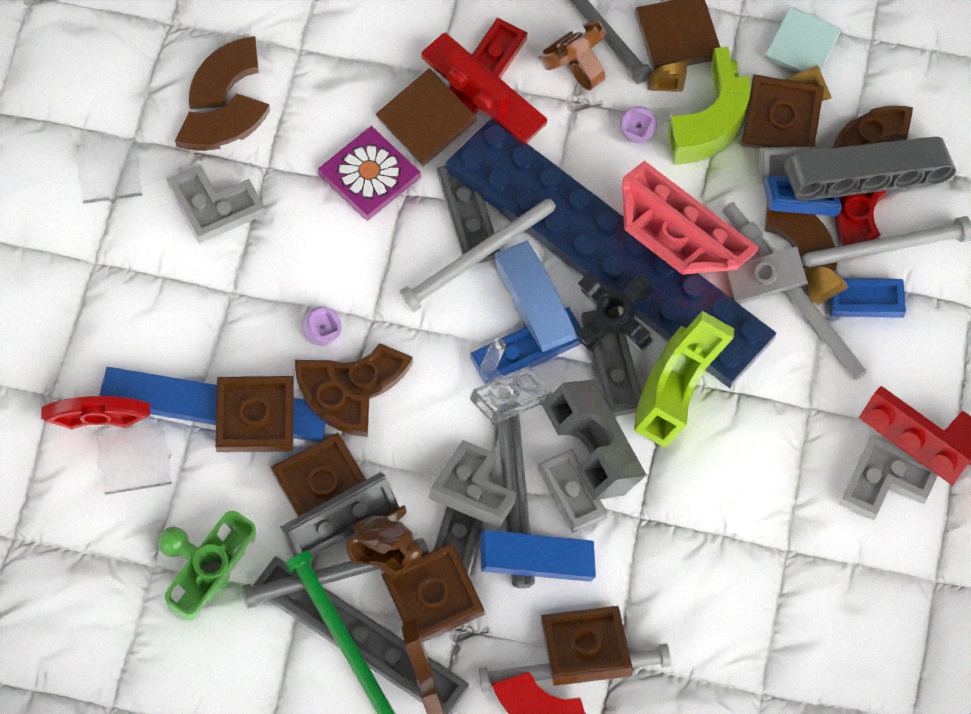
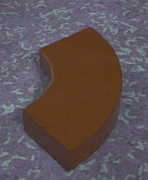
(221, 72)
(222, 126)
(877, 126)
(800, 230)
(374, 372)
(330, 399)
(422, 668)

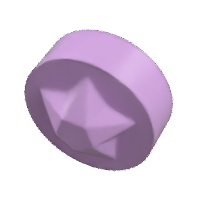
(638, 125)
(321, 326)

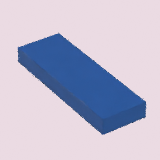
(524, 351)
(537, 555)

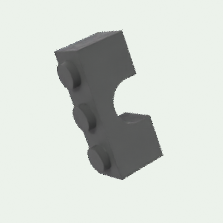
(583, 412)

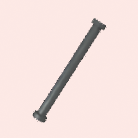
(639, 71)
(325, 575)

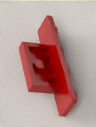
(484, 88)

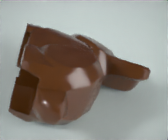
(383, 542)

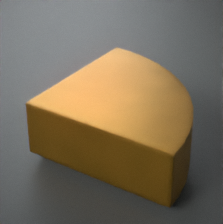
(812, 76)
(668, 77)
(823, 284)

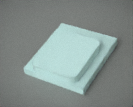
(802, 41)

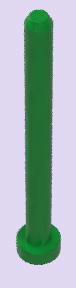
(301, 565)

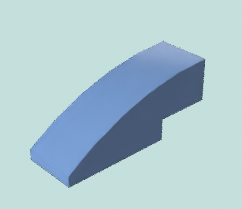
(534, 296)

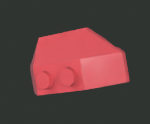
(679, 225)

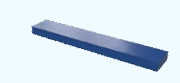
(192, 400)

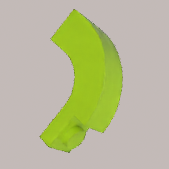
(710, 131)
(668, 390)

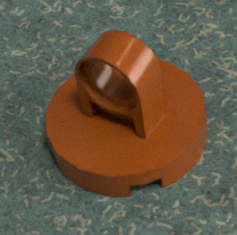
(577, 54)

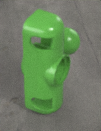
(198, 584)

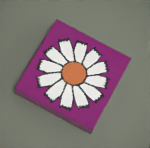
(369, 173)

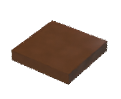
(677, 32)
(782, 113)
(426, 117)
(255, 414)
(317, 474)
(435, 593)
(586, 645)

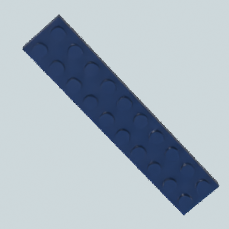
(594, 241)

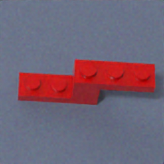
(940, 450)

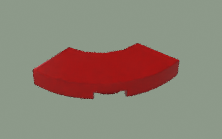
(856, 218)
(95, 411)
(524, 696)

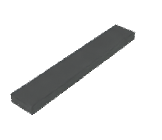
(379, 647)

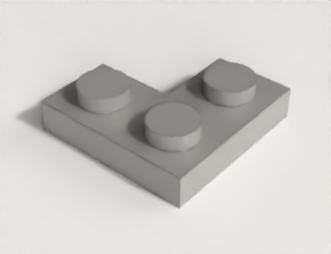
(214, 212)
(883, 469)
(465, 488)

